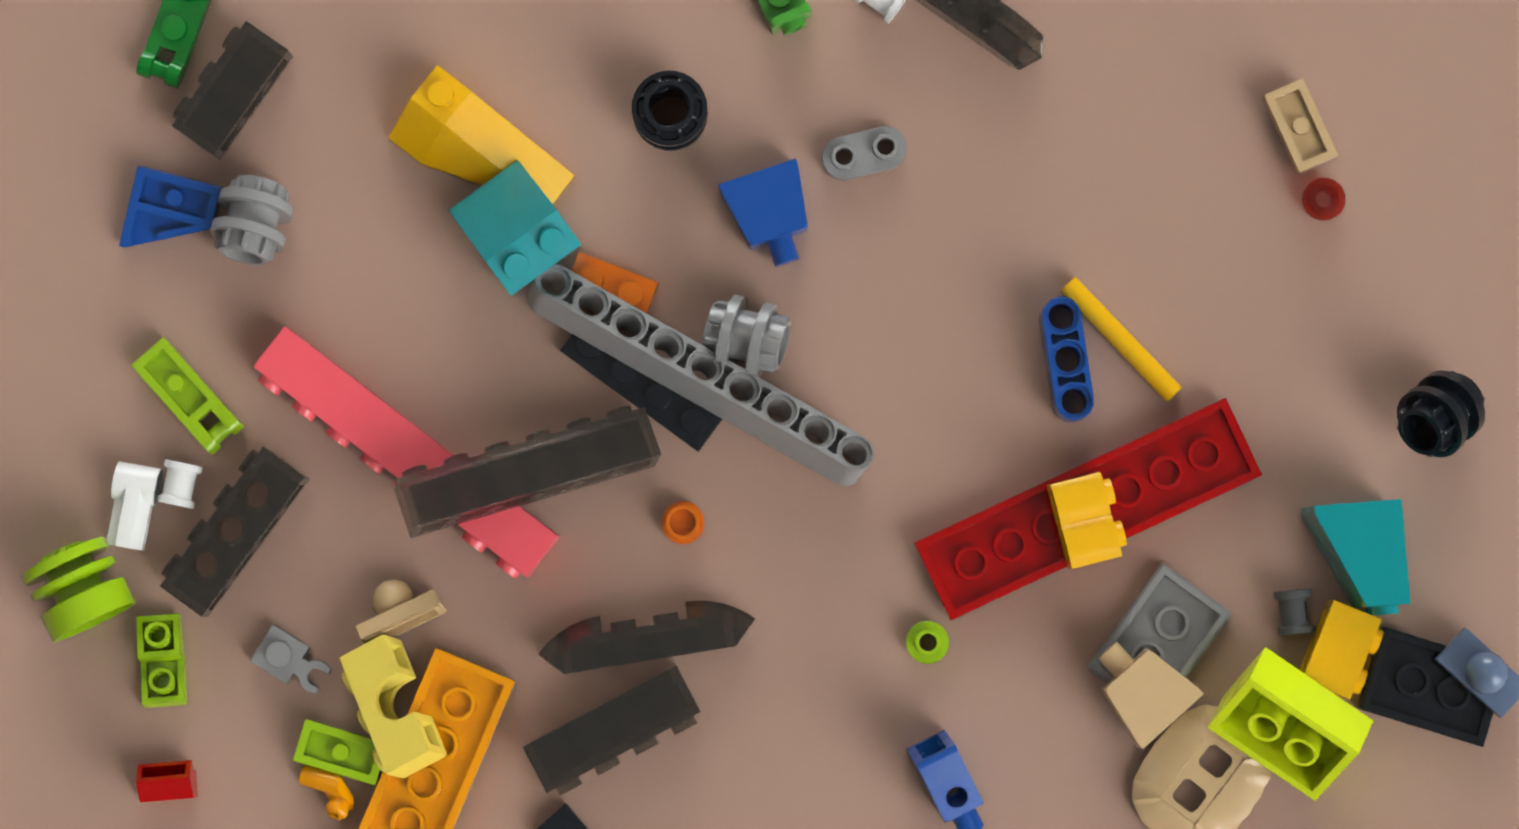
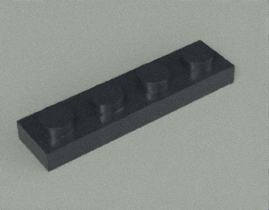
(666, 407)

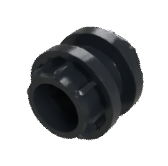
(658, 87)
(1440, 413)

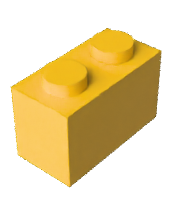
(1341, 648)

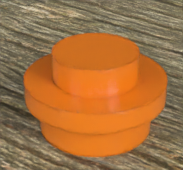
(683, 522)

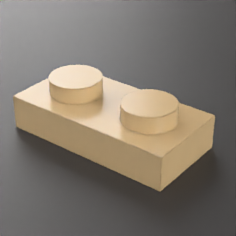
(1300, 126)

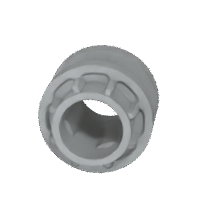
(251, 222)
(747, 335)

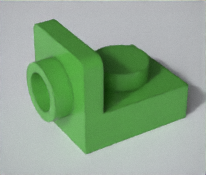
(785, 14)

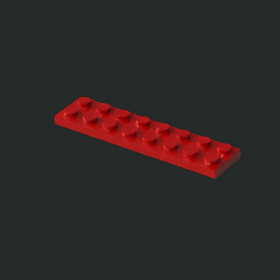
(1151, 483)

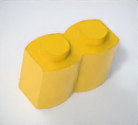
(1086, 520)

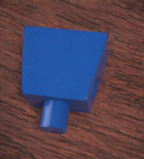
(768, 209)
(942, 770)

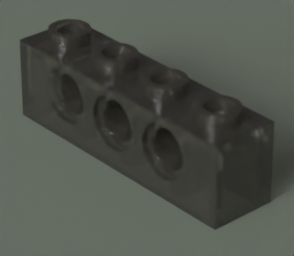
(283, 486)

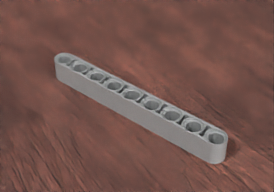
(690, 356)

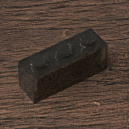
(231, 89)

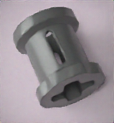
(1294, 611)

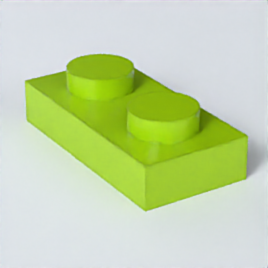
(337, 752)

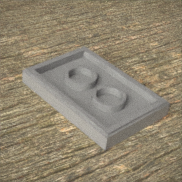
(1169, 620)

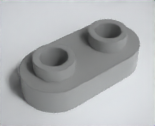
(864, 152)

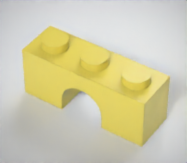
(374, 677)

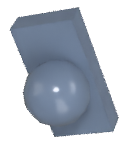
(1481, 672)

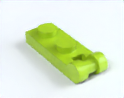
(186, 394)

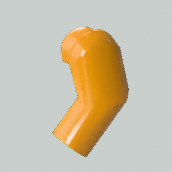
(333, 786)

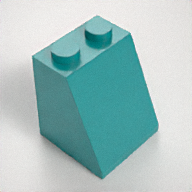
(514, 227)
(1364, 551)

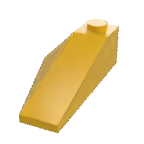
(465, 137)

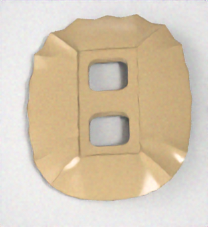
(1177, 758)

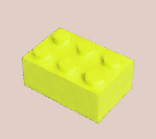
(1290, 724)

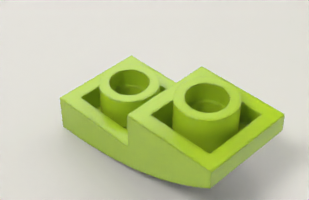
(162, 660)

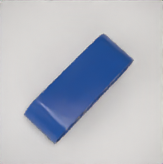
(1067, 338)

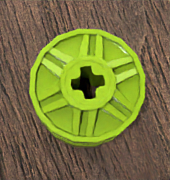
(78, 588)

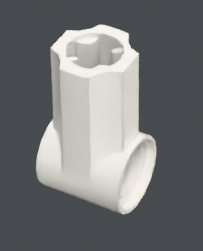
(134, 496)

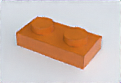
(620, 282)

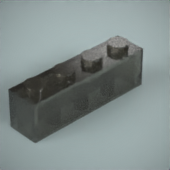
(611, 730)

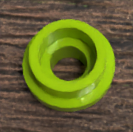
(913, 638)

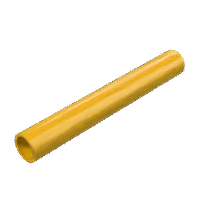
(1121, 339)

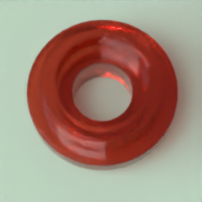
(1336, 195)

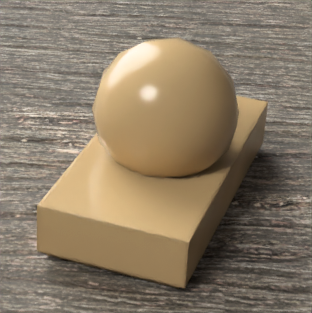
(399, 610)

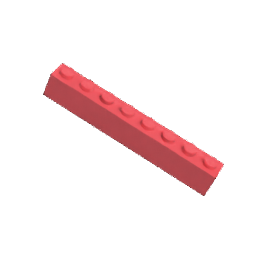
(390, 442)

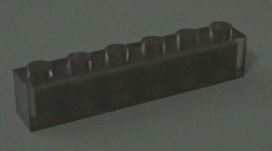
(526, 471)

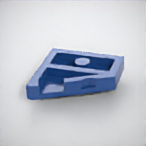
(167, 207)

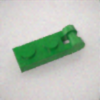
(175, 31)

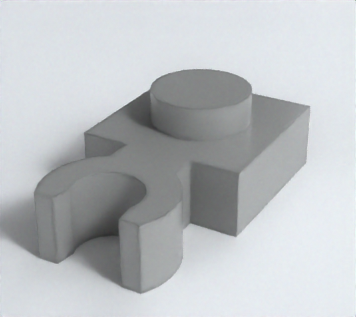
(285, 656)

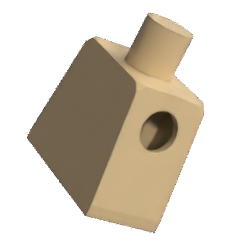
(1145, 692)

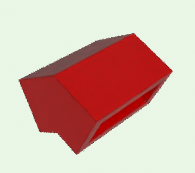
(166, 781)

